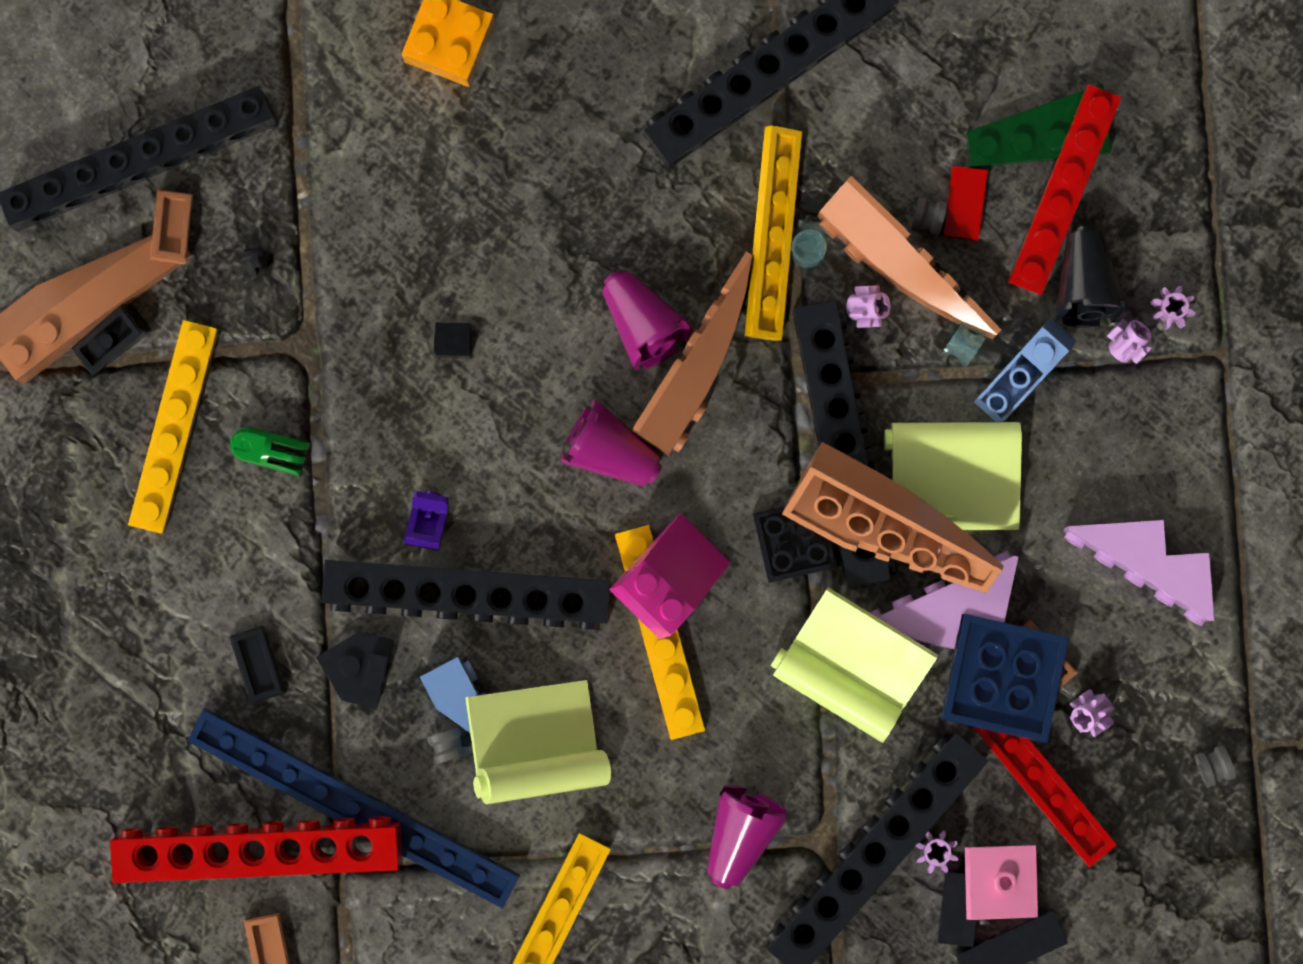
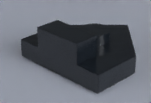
(358, 667)

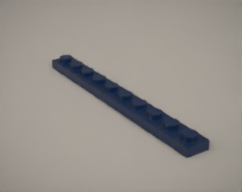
(343, 800)

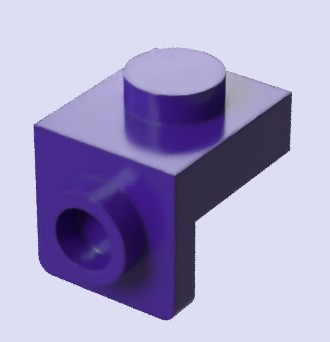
(427, 520)

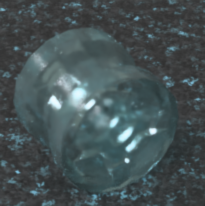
(810, 242)
(964, 345)

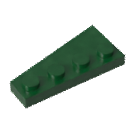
(1026, 136)

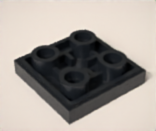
(790, 547)

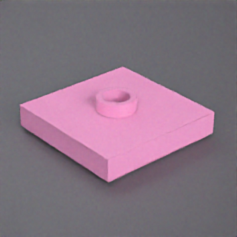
(1001, 882)

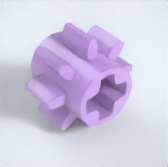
(1172, 298)
(868, 306)
(1129, 341)
(1092, 713)
(945, 854)

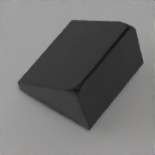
(452, 340)

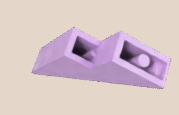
(1141, 552)
(938, 614)

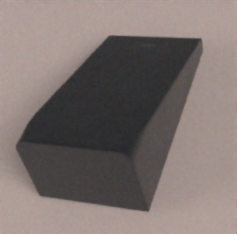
(111, 338)

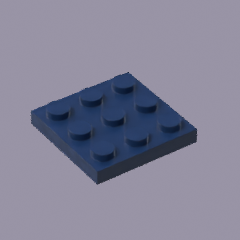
(1004, 678)

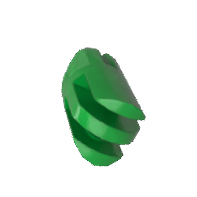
(258, 447)

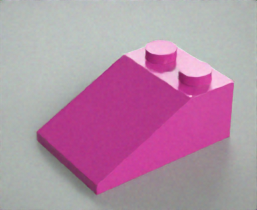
(670, 577)

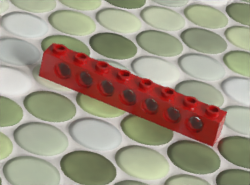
(131, 866)

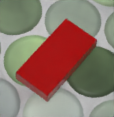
(965, 203)

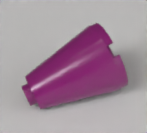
(643, 320)
(610, 448)
(741, 834)

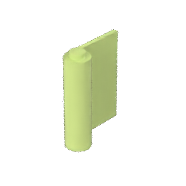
(961, 469)
(854, 665)
(535, 743)

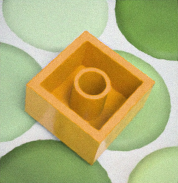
(449, 39)

